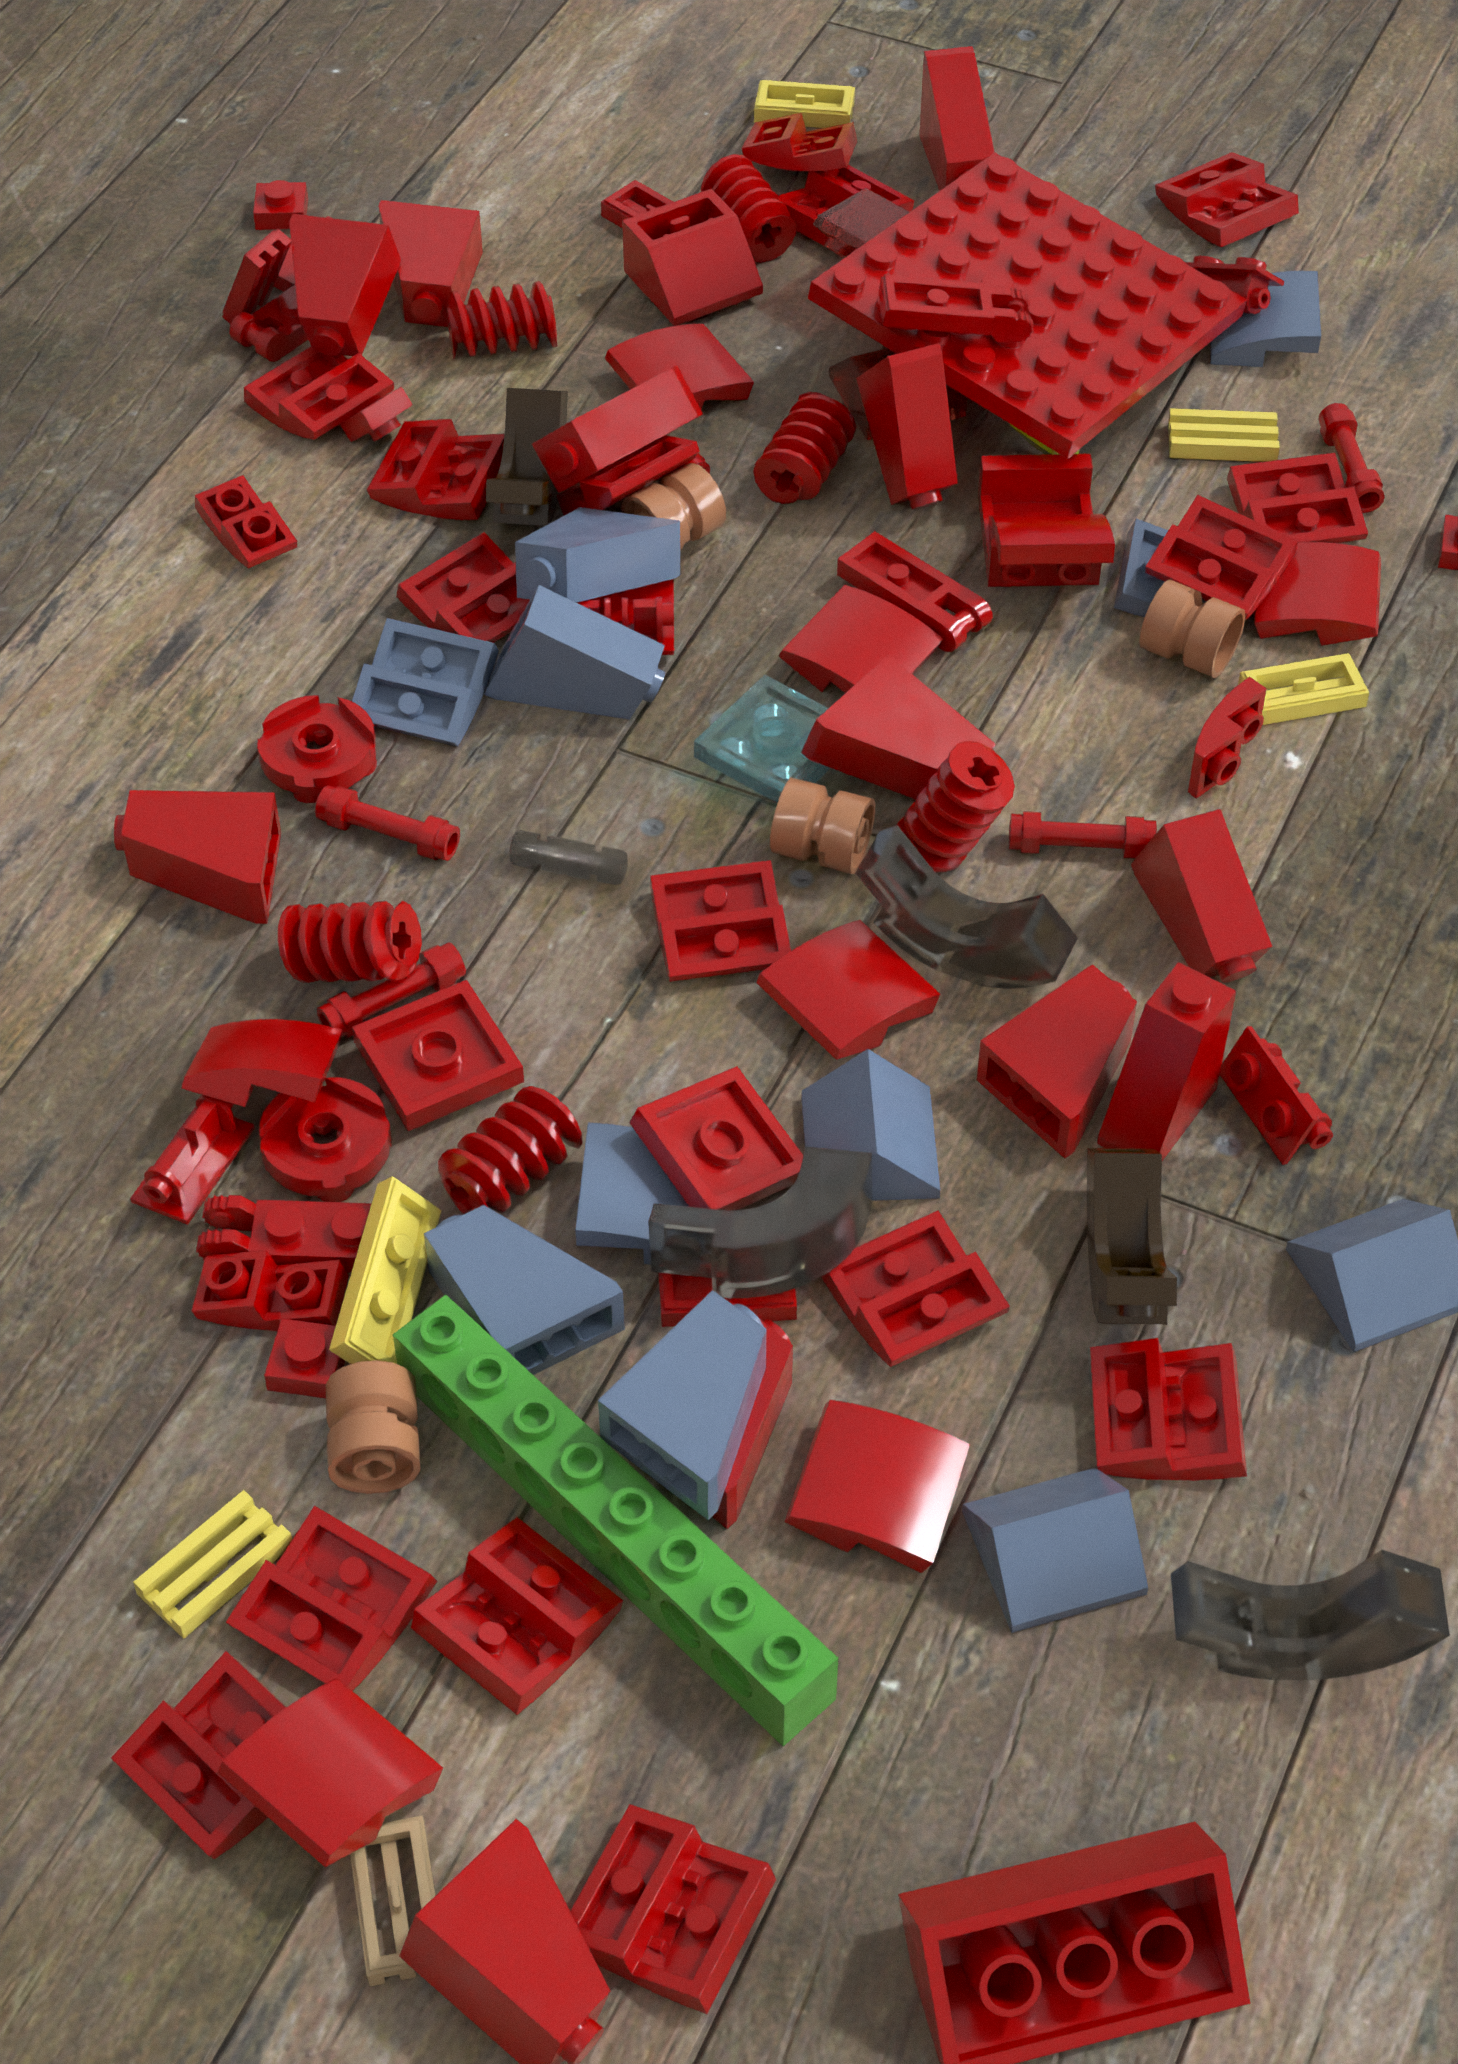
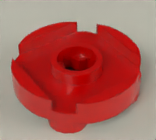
(305, 770)
(333, 1167)

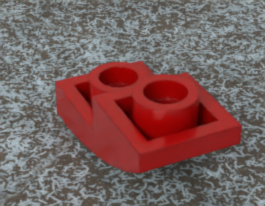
(243, 523)
(1230, 724)
(256, 1292)

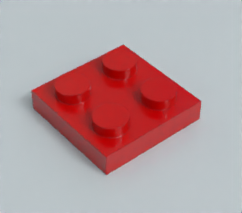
(438, 1055)
(719, 1143)

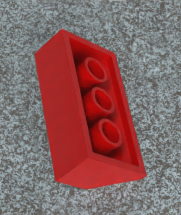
(1076, 1947)

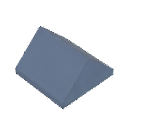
(880, 1112)
(1383, 1270)
(1058, 1547)

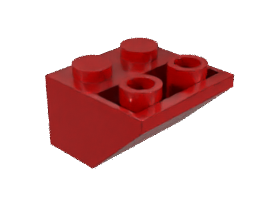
(690, 257)

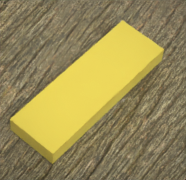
(385, 1274)

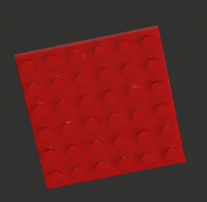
(1102, 301)

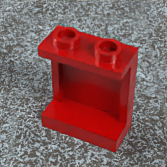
(1034, 487)

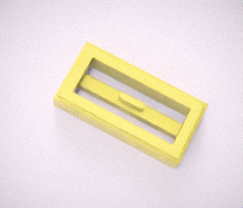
(819, 103)
(1223, 435)
(1306, 695)
(206, 1555)

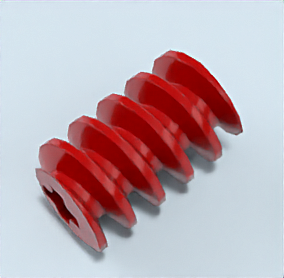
(759, 210)
(501, 319)
(804, 449)
(958, 805)
(349, 941)
(507, 1148)

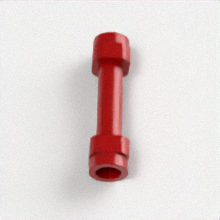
(1339, 430)
(341, 808)
(1029, 832)
(437, 967)

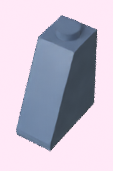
(597, 554)
(575, 660)
(522, 1288)
(690, 1401)

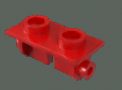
(1245, 277)
(1271, 1098)
(193, 1161)

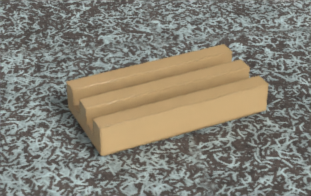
(389, 1965)

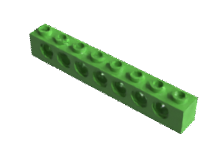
(619, 1521)

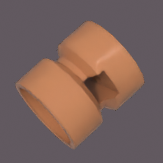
(685, 496)
(1198, 630)
(822, 825)
(372, 1427)

